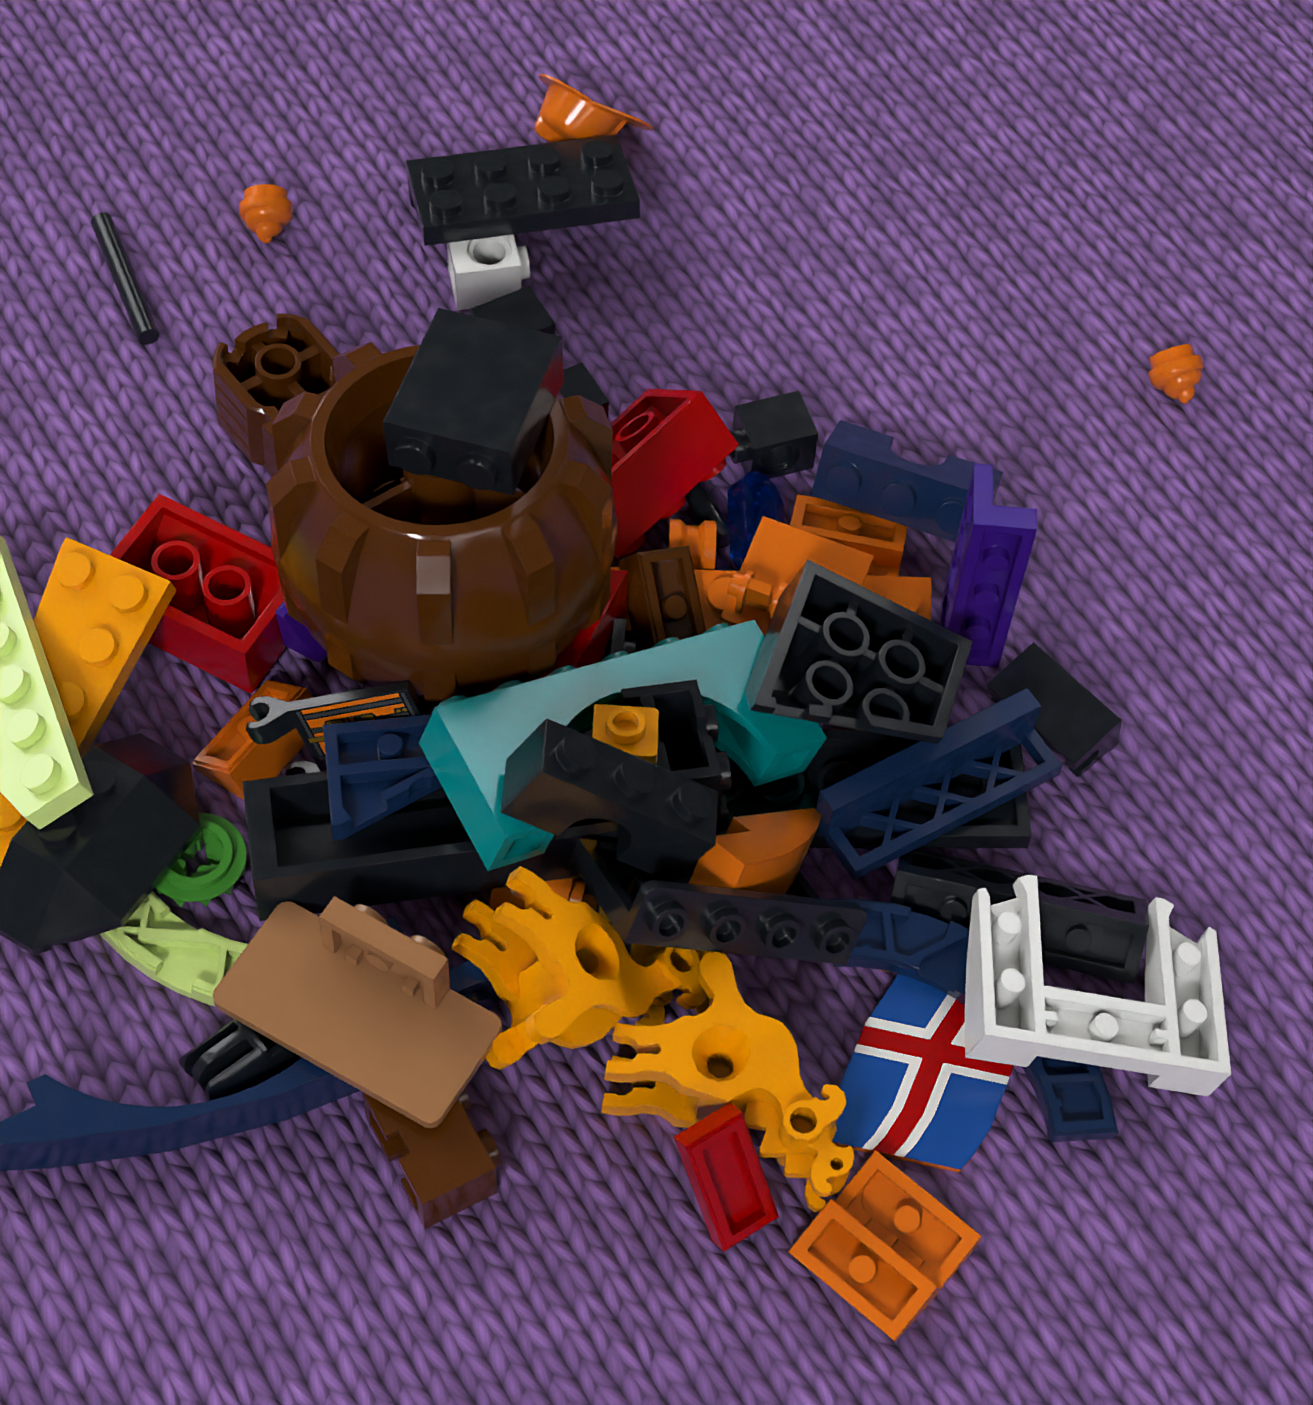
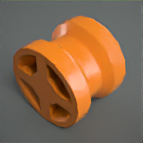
(700, 541)

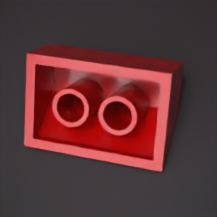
(661, 453)
(223, 592)

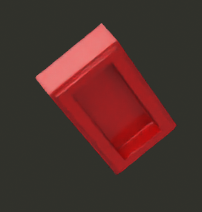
(726, 1176)

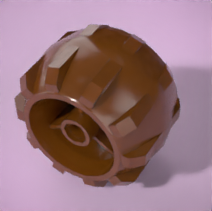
(434, 573)

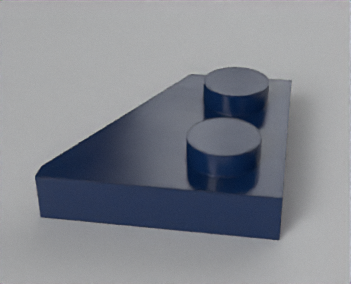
(375, 770)

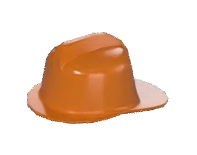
(573, 116)

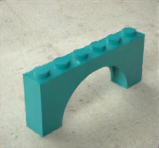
(475, 735)

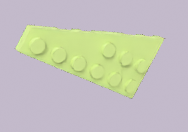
(37, 747)

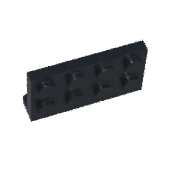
(521, 189)
(717, 918)

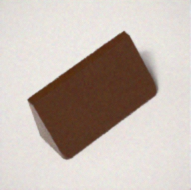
(662, 596)

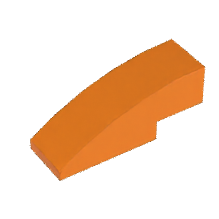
(759, 852)

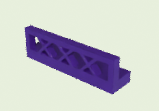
(986, 569)

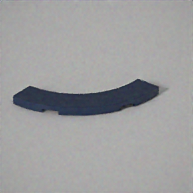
(935, 953)

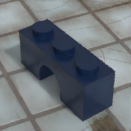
(869, 477)

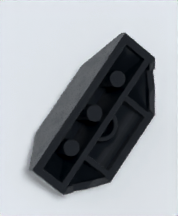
(104, 854)

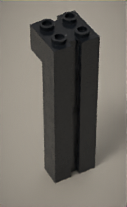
(424, 845)

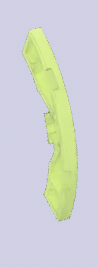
(174, 951)

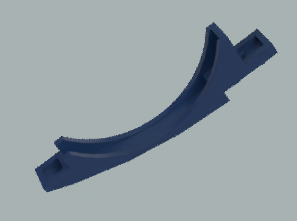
(82, 1129)

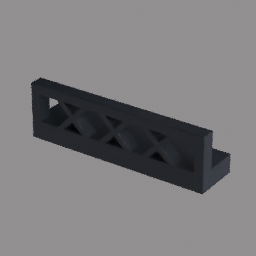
(1078, 924)

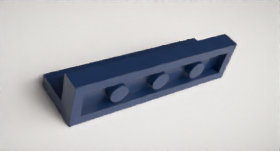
(925, 765)

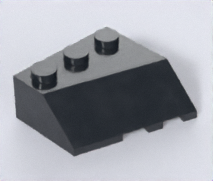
(856, 660)

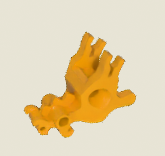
(569, 971)
(738, 1059)

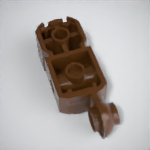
(265, 373)

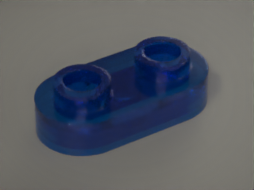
(747, 503)

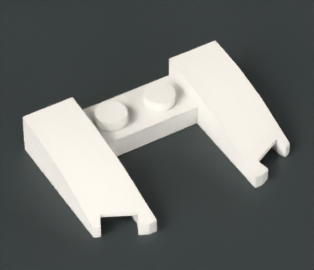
(1015, 1017)

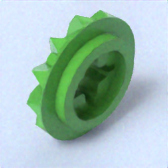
(224, 852)

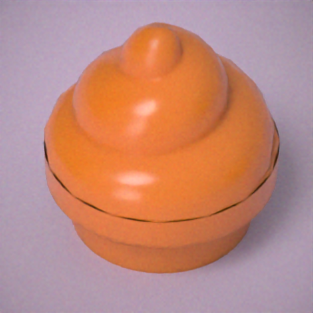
(266, 210)
(1176, 372)

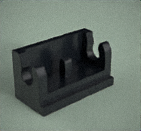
(1069, 714)

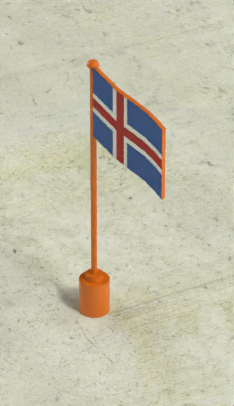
(908, 1074)

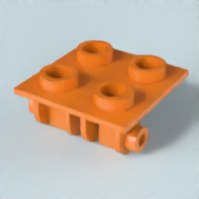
(773, 562)

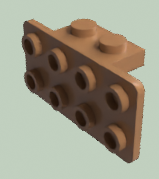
(361, 1006)

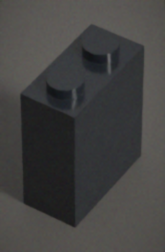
(474, 401)

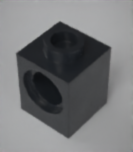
(774, 436)

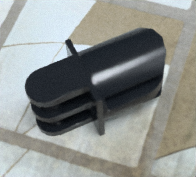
(234, 1060)

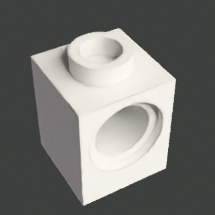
(486, 269)

